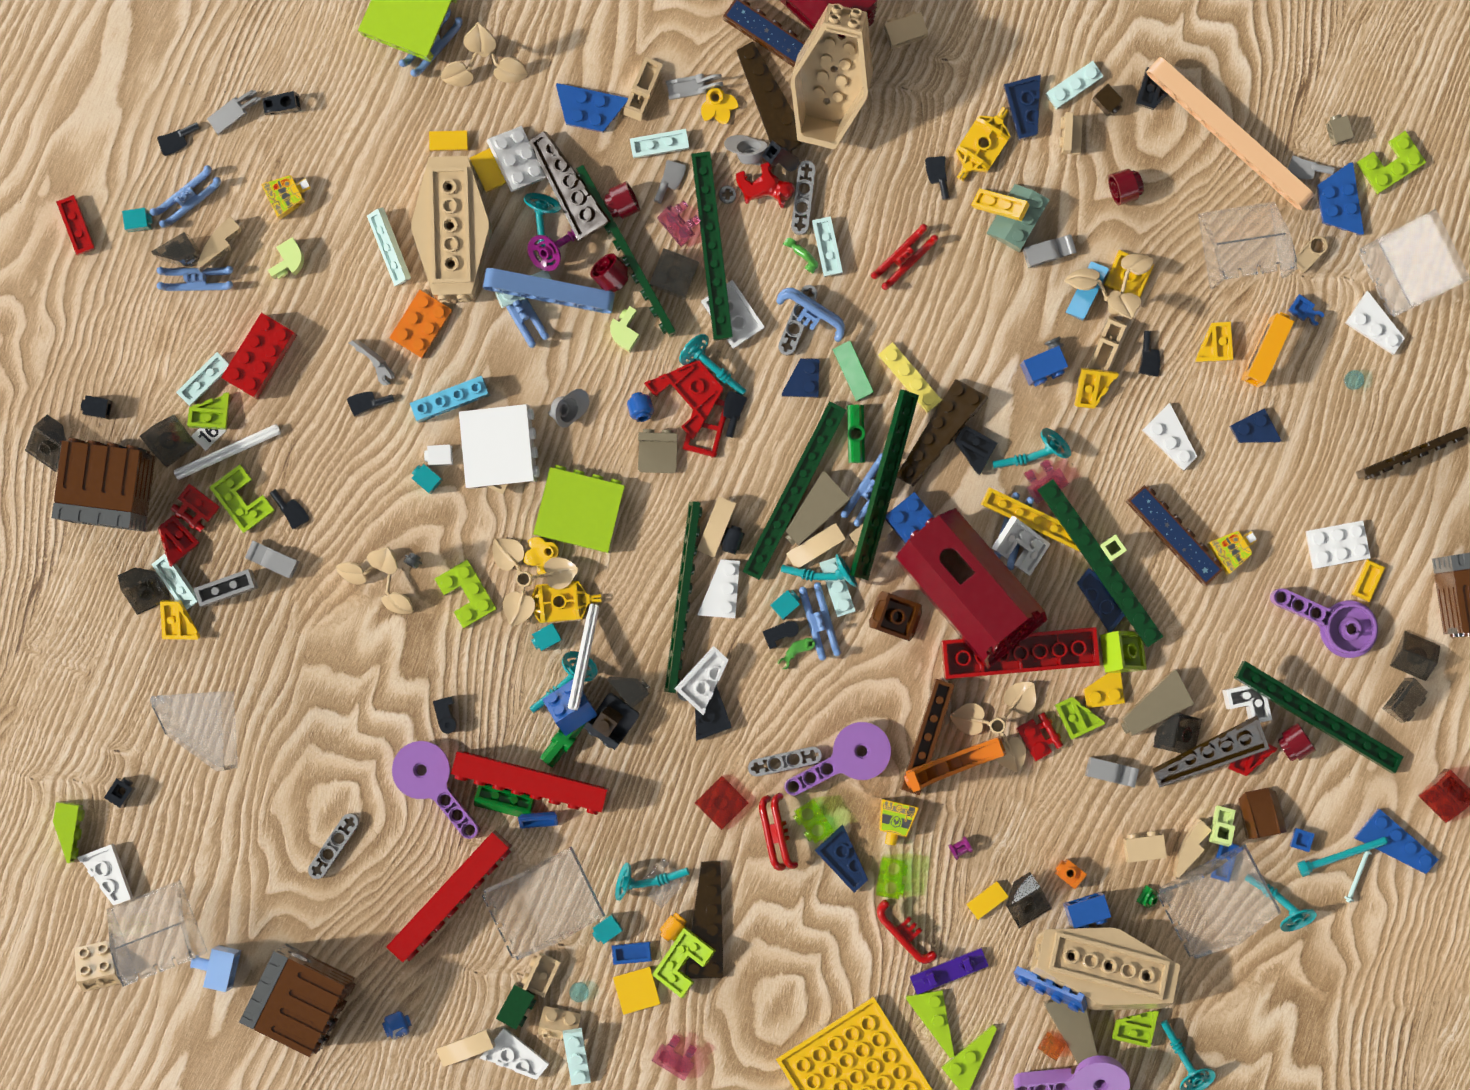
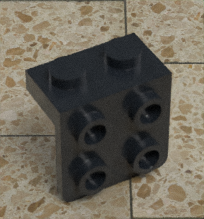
(626, 723)

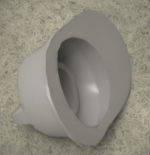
(747, 148)
(569, 407)

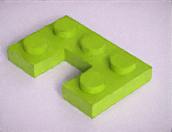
(1408, 160)
(244, 515)
(466, 577)
(669, 969)

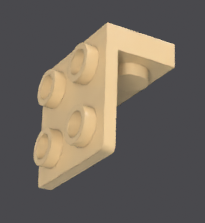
(95, 966)

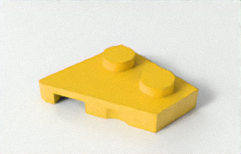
(1216, 344)
(1092, 386)
(1105, 691)

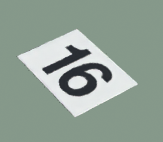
(207, 437)

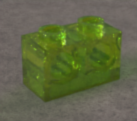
(817, 819)
(885, 877)

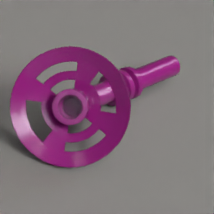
(548, 250)

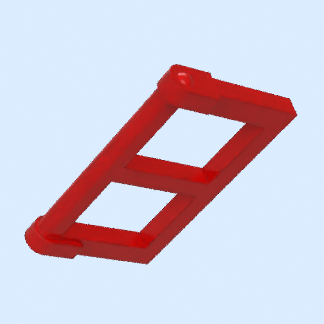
(719, 429)

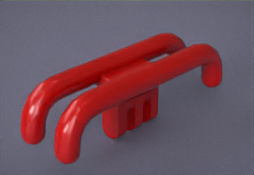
(904, 257)
(775, 833)
(904, 934)

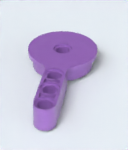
(1333, 623)
(845, 758)
(433, 783)
(1091, 1074)

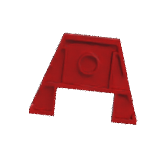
(696, 387)

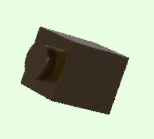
(1108, 100)
(607, 721)

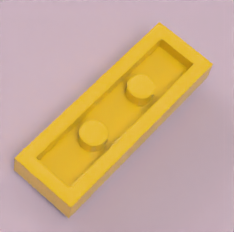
(1000, 204)

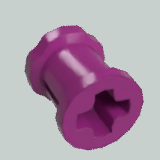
(957, 853)

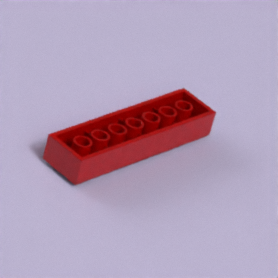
(1035, 653)
(529, 781)
(446, 899)

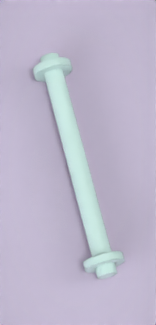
(1357, 877)

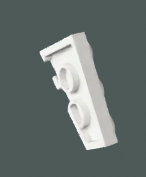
(1374, 324)
(1170, 437)
(722, 592)
(702, 679)
(108, 872)
(515, 1055)

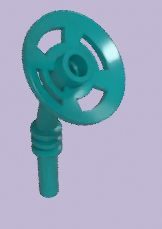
(541, 207)
(695, 350)
(1052, 446)
(841, 573)
(572, 654)
(626, 882)
(1296, 916)
(1196, 1080)

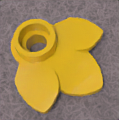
(718, 109)
(537, 554)

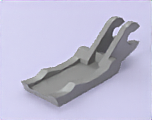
(691, 86)
(232, 112)
(378, 362)

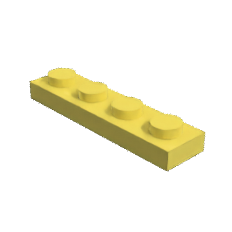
(909, 377)

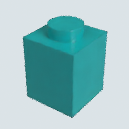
(137, 219)
(426, 478)
(785, 604)
(546, 637)
(606, 929)

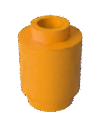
(673, 927)

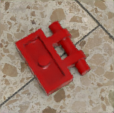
(199, 503)
(1034, 739)

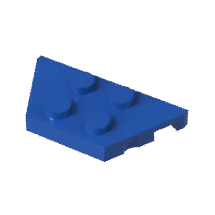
(589, 108)
(1340, 201)

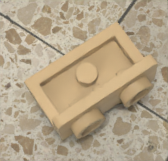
(1071, 134)
(541, 975)
(555, 1021)

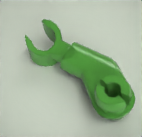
(802, 252)
(797, 647)

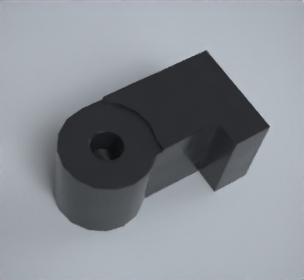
(281, 103)
(778, 154)
(783, 630)
(444, 715)

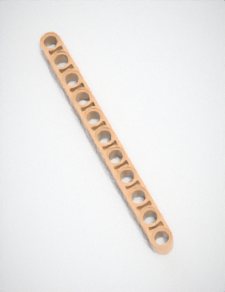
(1230, 133)

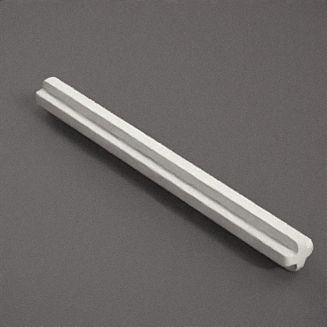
(227, 451)
(583, 657)

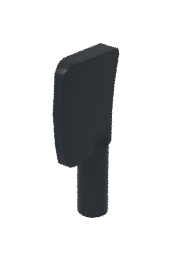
(176, 141)
(937, 174)
(1150, 357)
(366, 401)
(732, 409)
(292, 510)

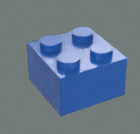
(1044, 365)
(908, 517)
(565, 718)
(1087, 910)

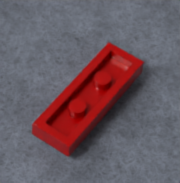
(75, 225)

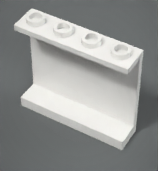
(498, 446)

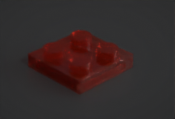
(721, 802)

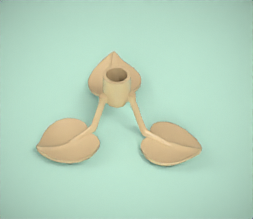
(483, 43)
(1118, 302)
(386, 562)
(517, 606)
(971, 715)

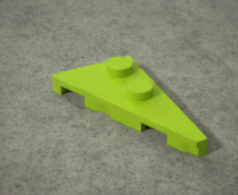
(932, 1011)
(965, 1065)

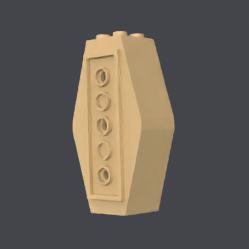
(814, 80)
(465, 242)
(1106, 989)

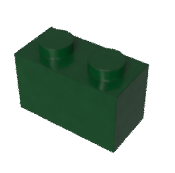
(515, 1006)

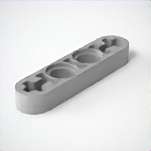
(800, 197)
(792, 320)
(785, 765)
(335, 847)

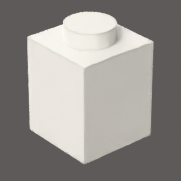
(439, 455)

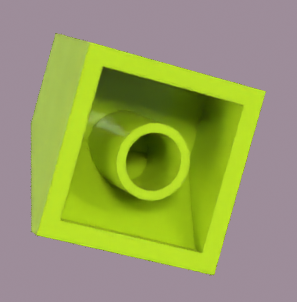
(1123, 652)

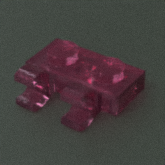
(675, 225)
(1056, 474)
(673, 1061)

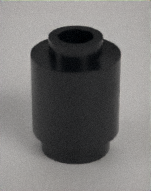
(732, 539)

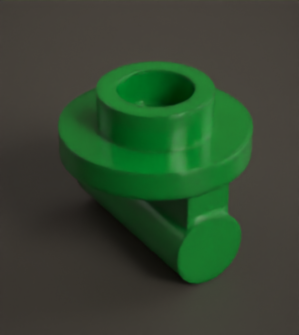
(1148, 897)

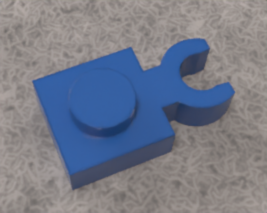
(1303, 309)

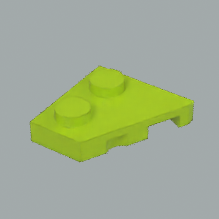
(210, 414)
(1077, 717)
(1136, 1028)

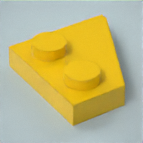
(176, 621)

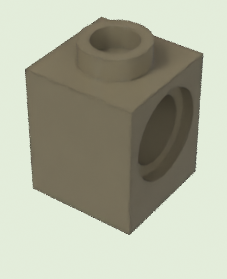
(1339, 129)

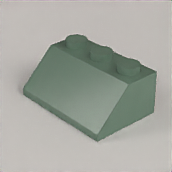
(1015, 232)

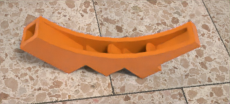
(951, 764)

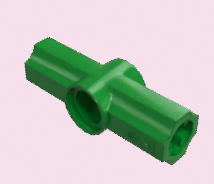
(856, 447)
(559, 745)

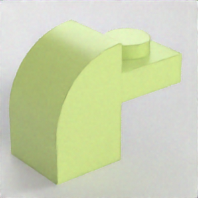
(292, 261)
(621, 333)
(1113, 547)
(1222, 826)

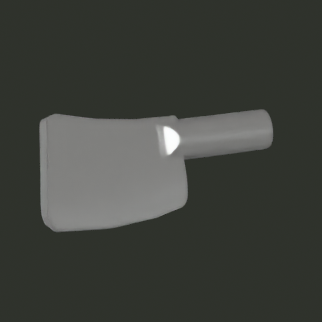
(1306, 169)
(671, 178)

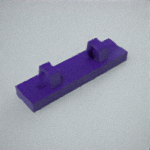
(949, 971)

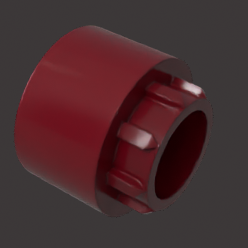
(1125, 186)
(622, 201)
(610, 273)
(1296, 743)

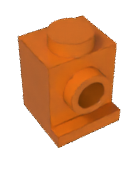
(1078, 874)

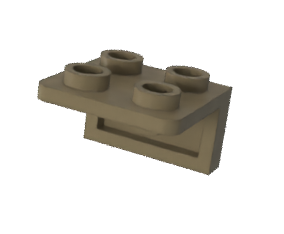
(657, 451)

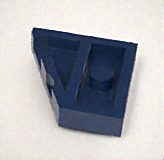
(804, 380)
(1255, 429)

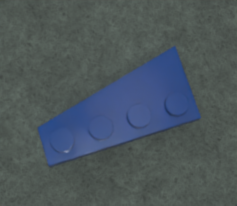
(1400, 843)
(1059, 995)

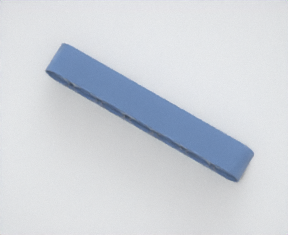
(548, 290)

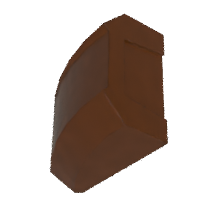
(895, 616)
(1261, 813)

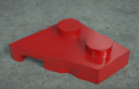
(176, 540)
(1247, 764)

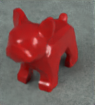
(764, 186)

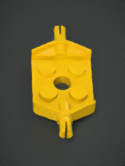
(975, 157)
(574, 606)

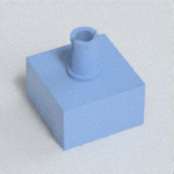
(220, 968)

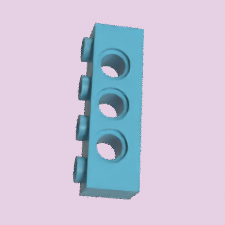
(449, 399)

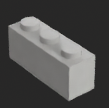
(225, 588)

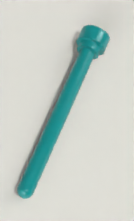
(1307, 867)

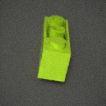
(67, 824)

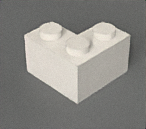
(1244, 696)

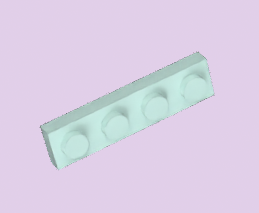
(389, 246)

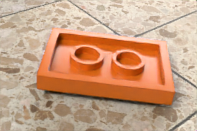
(420, 324)

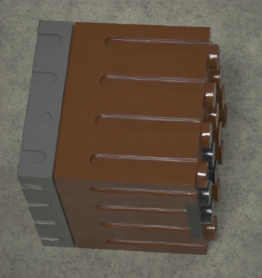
(103, 484)
(1453, 593)
(298, 1000)

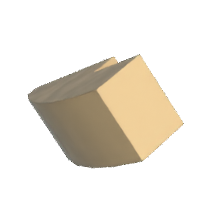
(642, 89)
(218, 243)
(1107, 344)
(716, 526)
(816, 546)
(1190, 847)
(466, 1047)

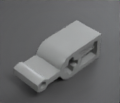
(1049, 250)
(272, 559)
(1111, 772)

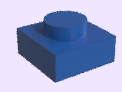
(1302, 840)

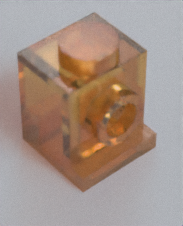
(1052, 1046)

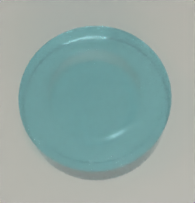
(1354, 380)
(579, 992)

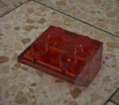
(1446, 795)

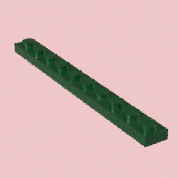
(712, 246)
(629, 259)
(884, 484)
(794, 490)
(1100, 563)
(684, 589)
(1318, 717)

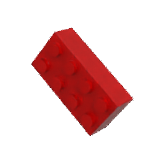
(259, 356)

